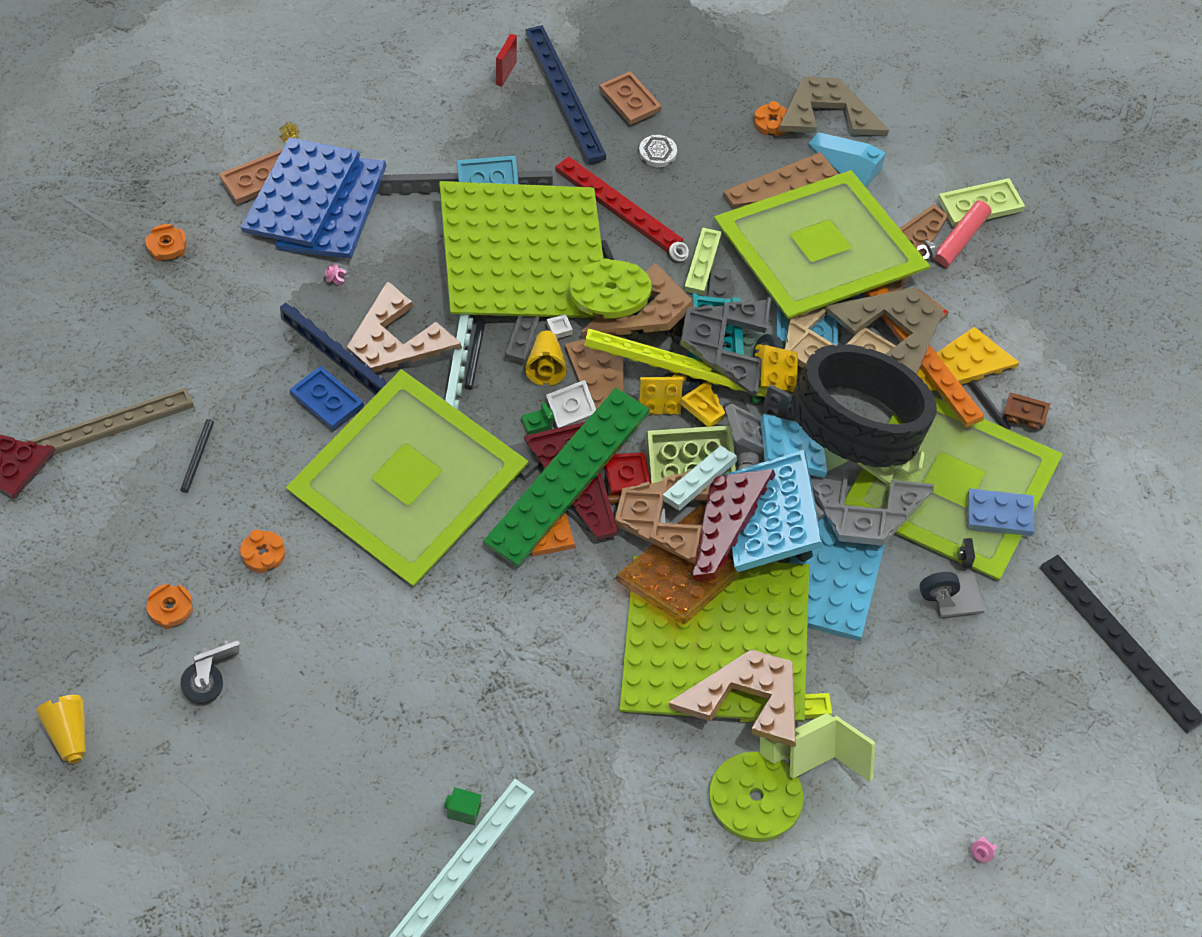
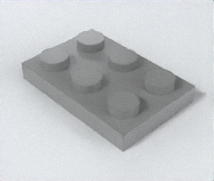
(745, 428)

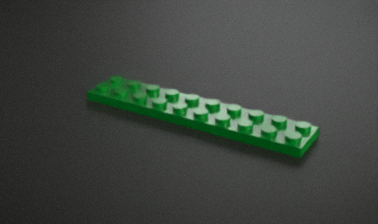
(566, 477)

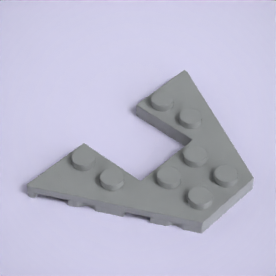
(867, 524)

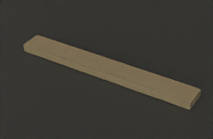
(117, 421)

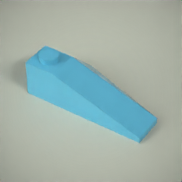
(849, 155)

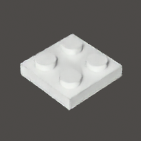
(571, 404)

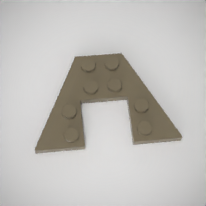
(829, 93)
(906, 309)

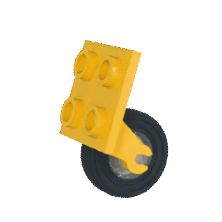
(778, 364)
(664, 393)

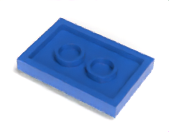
(326, 398)

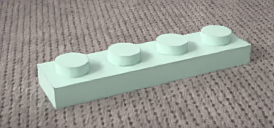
(699, 478)

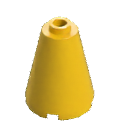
(546, 360)
(65, 726)

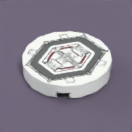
(658, 151)

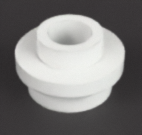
(682, 248)

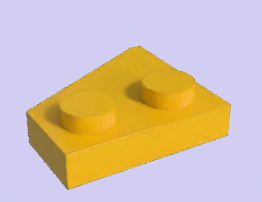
(704, 404)

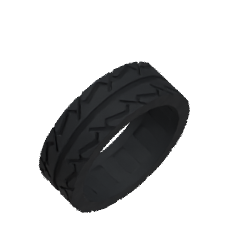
(853, 435)

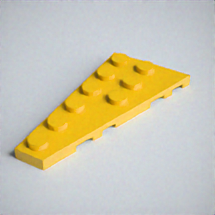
(972, 358)

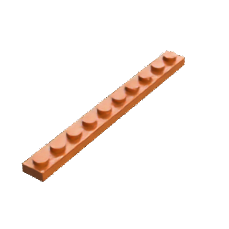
(939, 376)

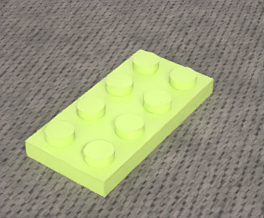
(999, 195)

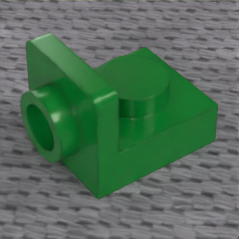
(538, 421)

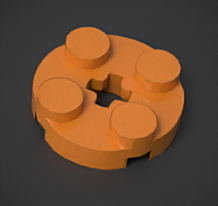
(769, 111)
(161, 251)
(258, 540)
(169, 617)

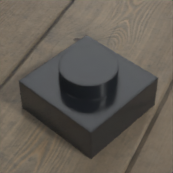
(966, 553)

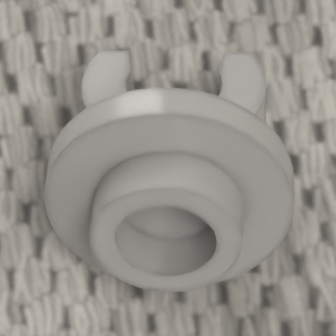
(929, 249)

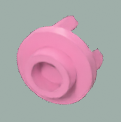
(333, 273)
(983, 850)

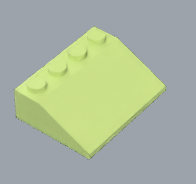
(683, 449)

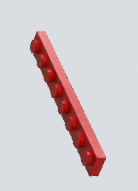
(618, 204)

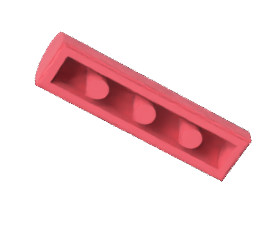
(962, 233)

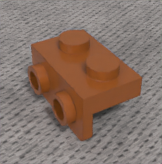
(1026, 410)

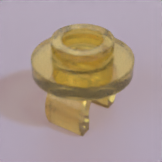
(289, 130)

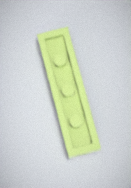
(702, 261)

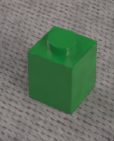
(463, 806)

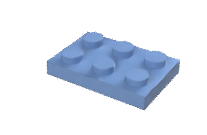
(1000, 512)

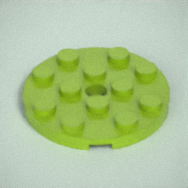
(592, 295)
(749, 818)

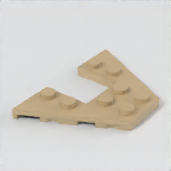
(805, 341)

